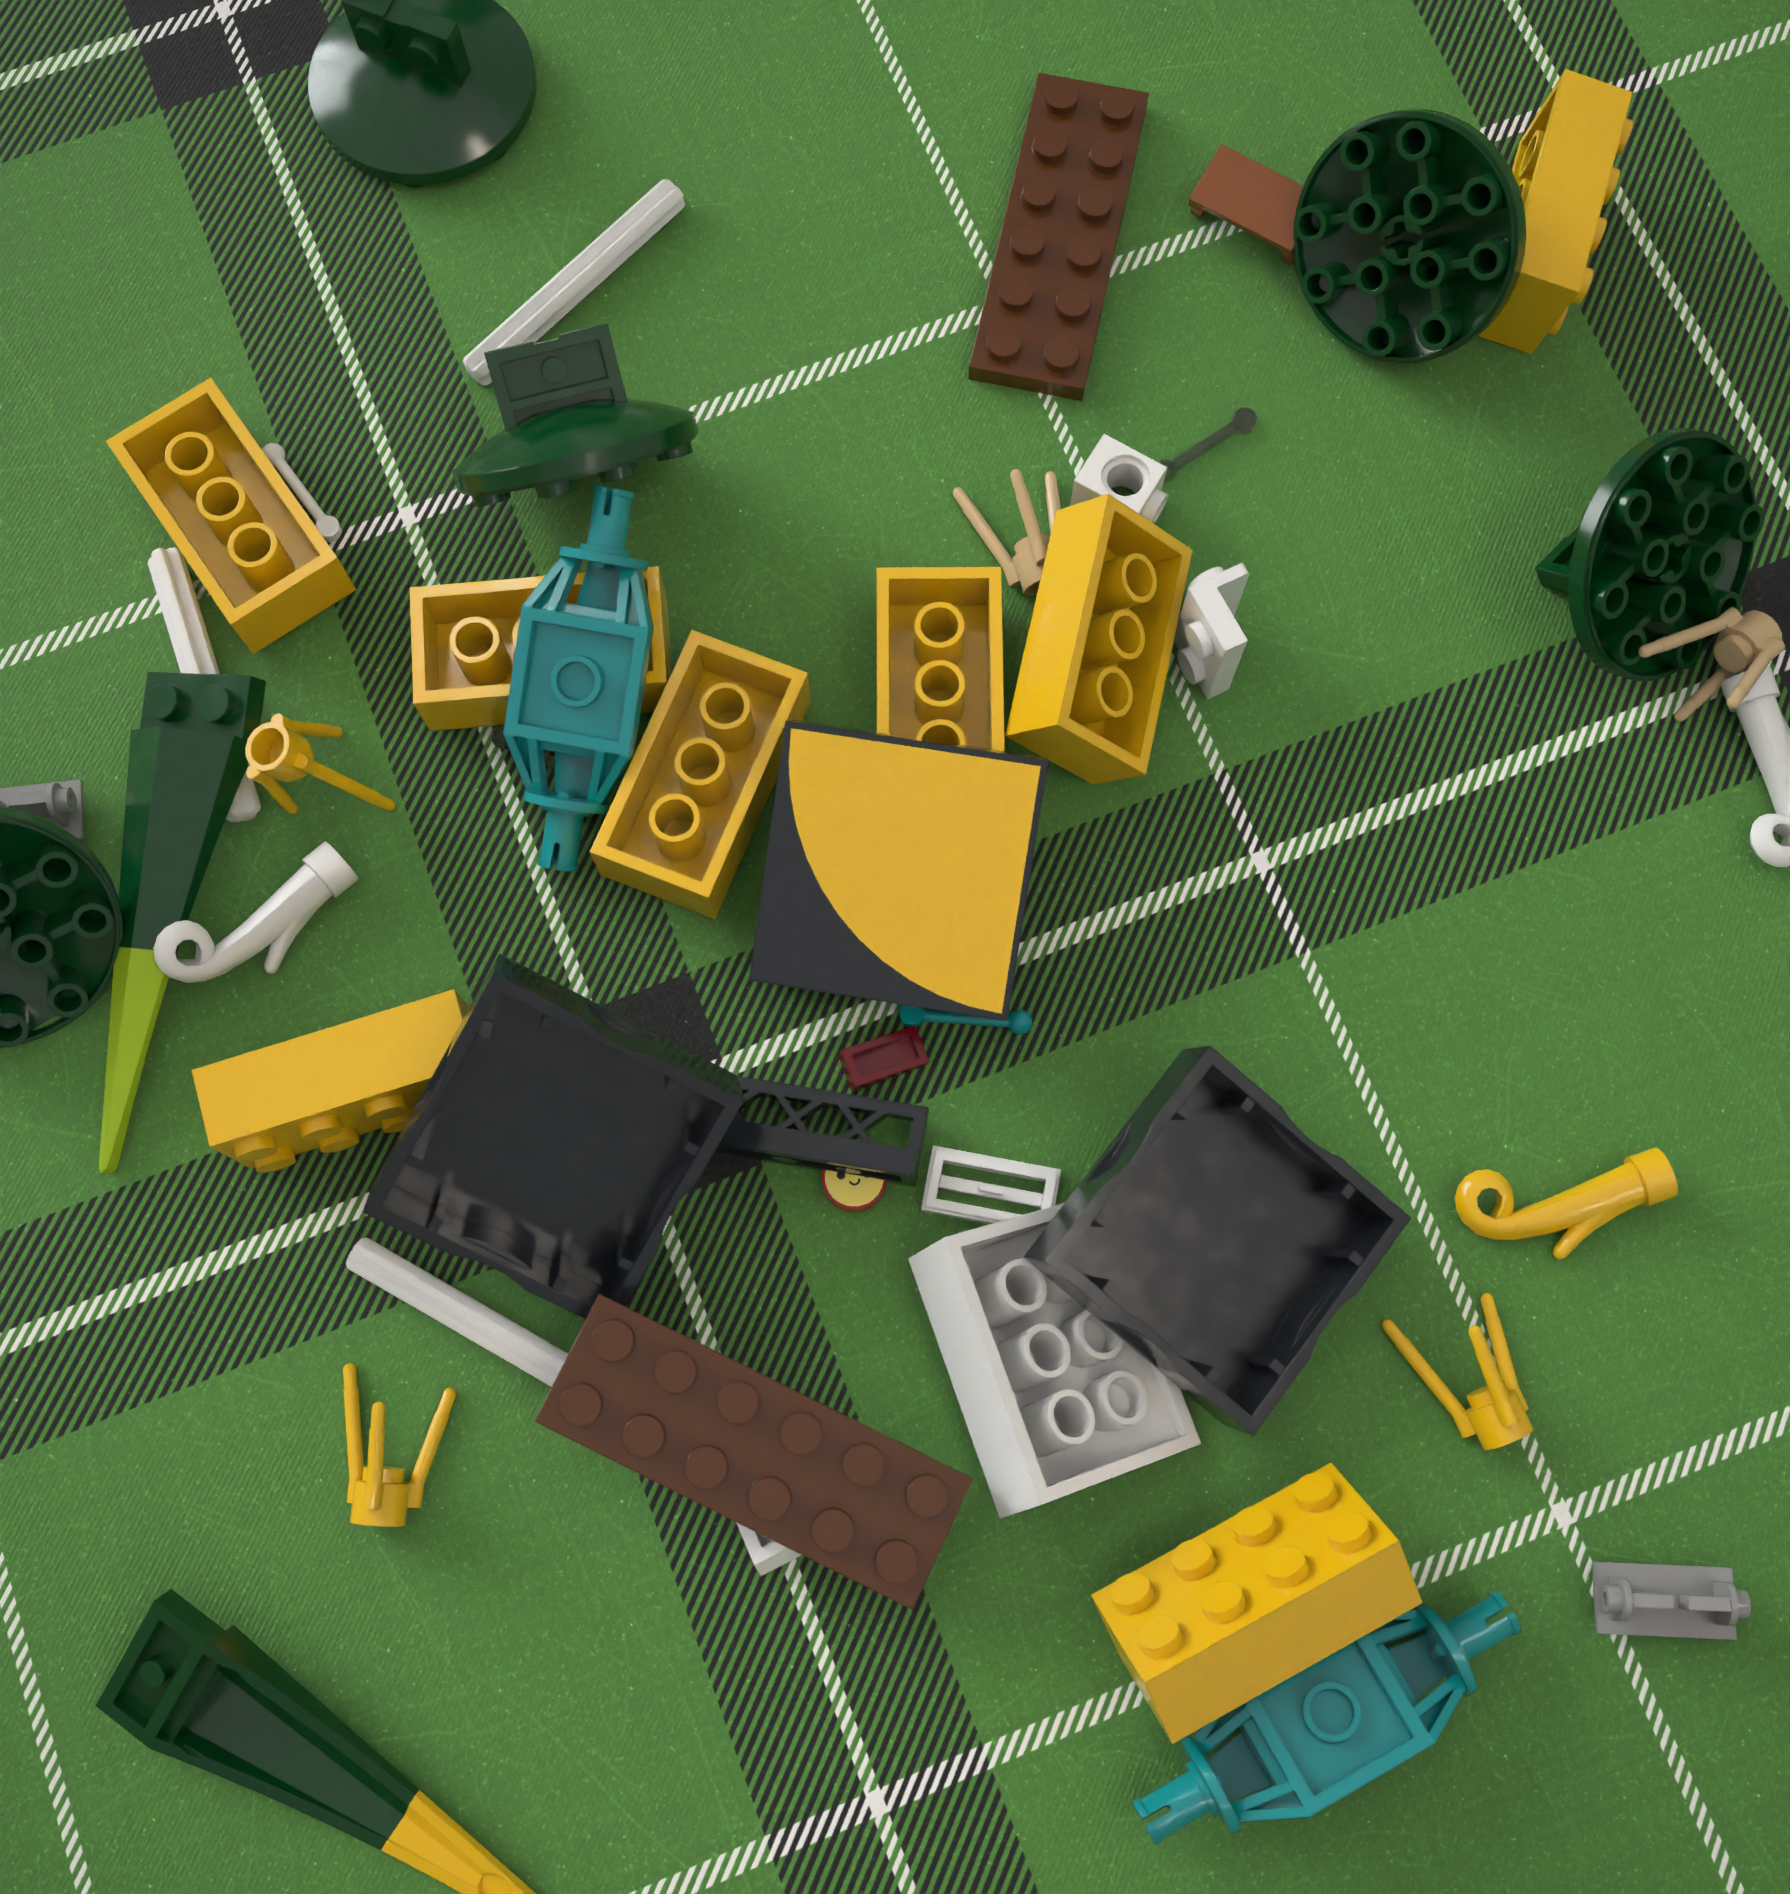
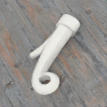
(1770, 745)
(271, 924)

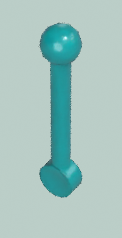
(1018, 1021)

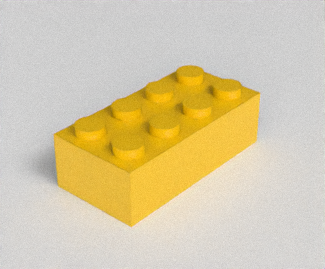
(1563, 182)
(231, 515)
(1099, 641)
(468, 645)
(941, 655)
(701, 774)
(326, 1084)
(1256, 1600)

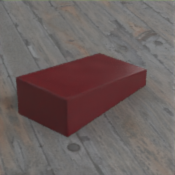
(883, 1058)

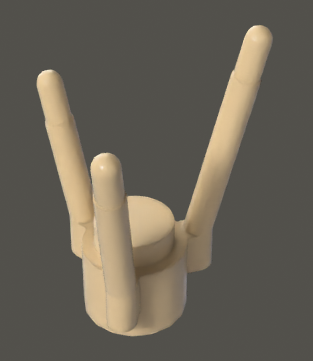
(1028, 563)
(1743, 645)

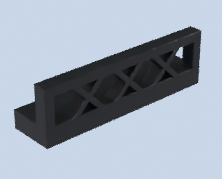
(826, 1152)

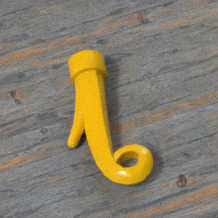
(1641, 1180)

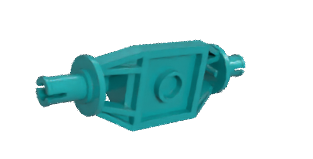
(580, 678)
(1331, 1723)

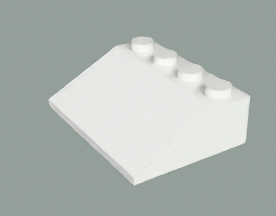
(1037, 1375)

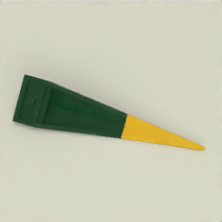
(244, 1718)

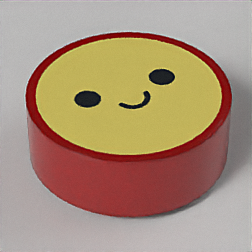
(852, 1192)

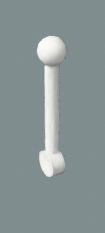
(326, 525)

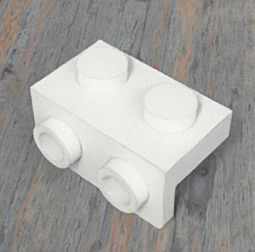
(1207, 631)

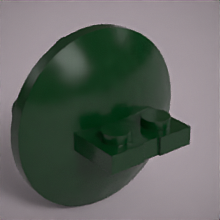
(422, 87)
(1409, 235)
(567, 421)
(1658, 551)
(55, 927)

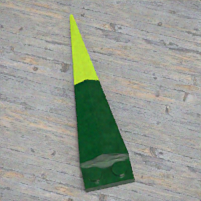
(177, 798)

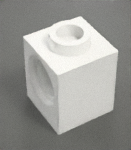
(1119, 465)

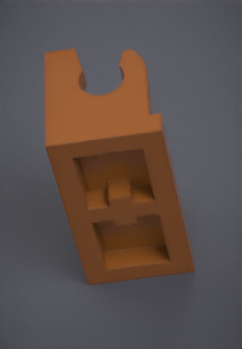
(1249, 198)

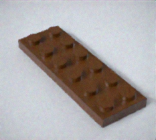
(1059, 237)
(755, 1451)

